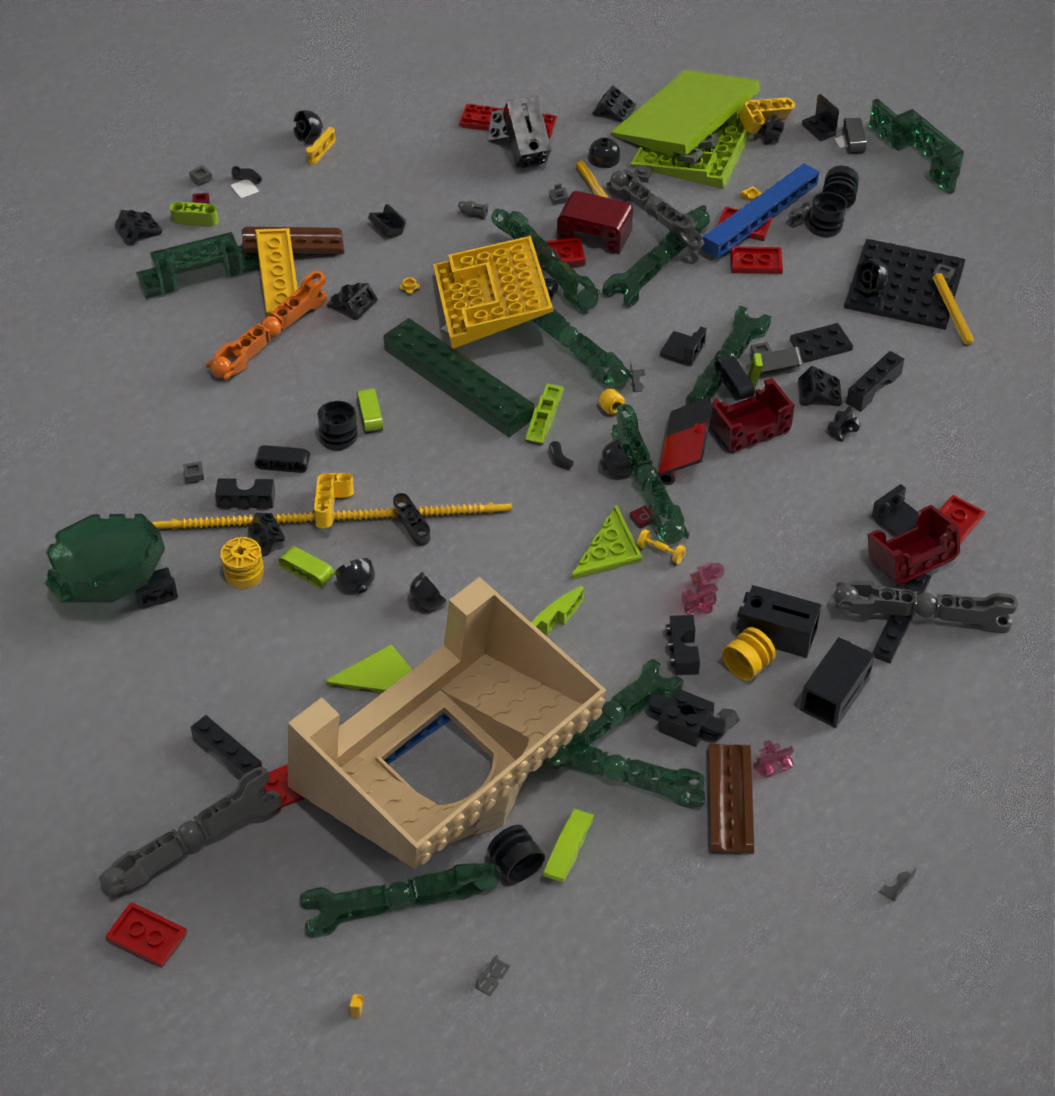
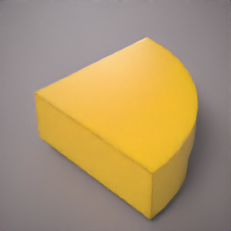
(750, 193)
(356, 1005)

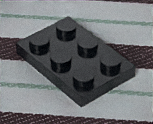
(821, 342)

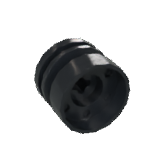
(842, 181)
(827, 213)
(337, 424)
(516, 853)

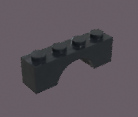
(864, 389)
(212, 737)

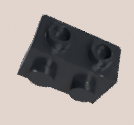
(388, 221)
(265, 531)

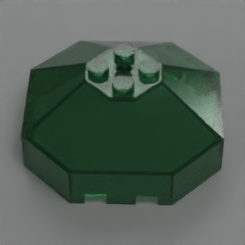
(103, 558)

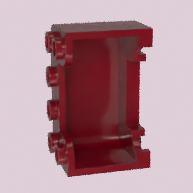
(597, 217)
(753, 419)
(918, 550)

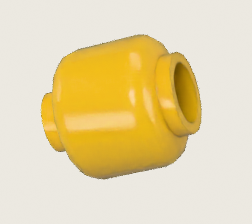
(610, 400)

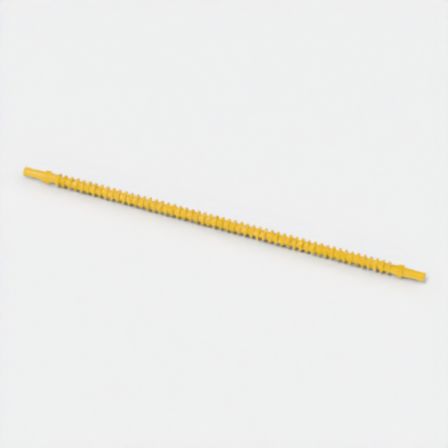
(488, 508)

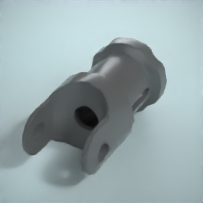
(473, 208)
(800, 214)

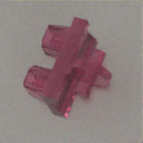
(707, 573)
(700, 601)
(766, 762)

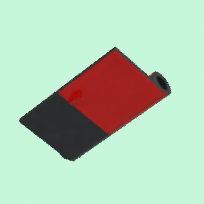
(685, 438)

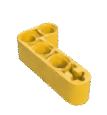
(757, 111)
(327, 489)

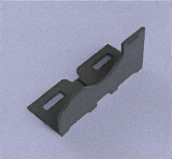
(638, 386)
(724, 713)
(894, 891)
(494, 976)

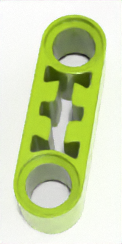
(194, 214)
(370, 410)
(306, 566)

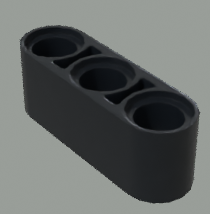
(734, 378)
(282, 459)
(408, 511)

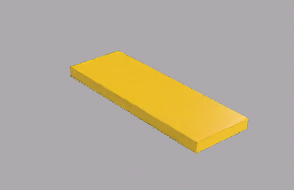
(276, 266)

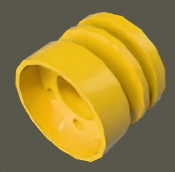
(242, 562)
(748, 654)

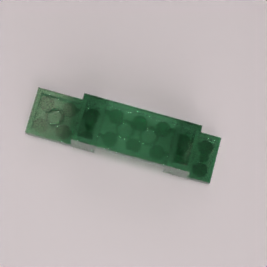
(912, 129)
(193, 256)

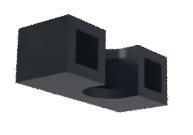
(258, 496)
(683, 658)

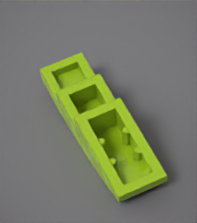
(544, 413)
(559, 611)
(568, 845)

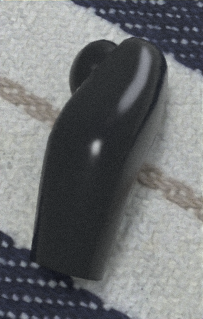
(246, 173)
(558, 457)

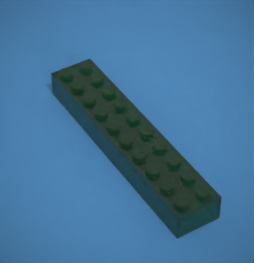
(459, 377)

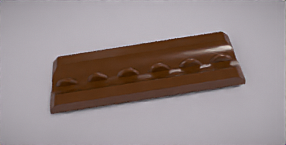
(303, 240)
(731, 798)

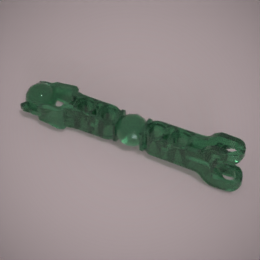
(517, 227)
(650, 264)
(736, 343)
(585, 350)
(647, 476)
(621, 706)
(671, 782)
(335, 908)

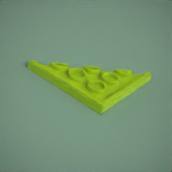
(610, 548)
(374, 672)

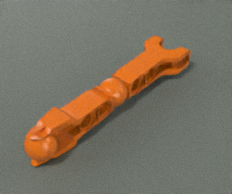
(257, 337)

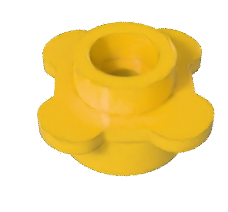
(409, 285)

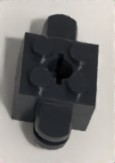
(686, 727)

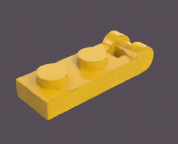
(320, 146)

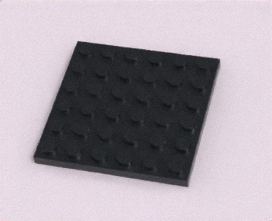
(910, 288)

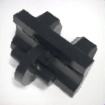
(772, 130)
(844, 424)

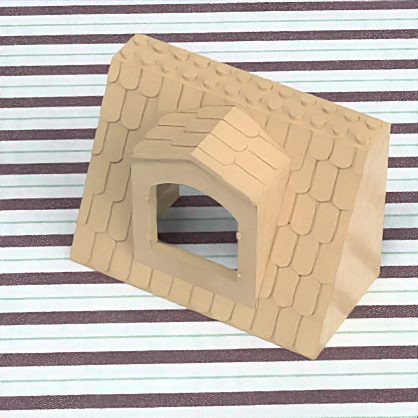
(492, 680)

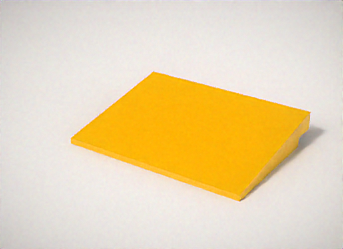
(491, 289)

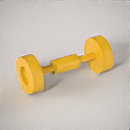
(644, 539)

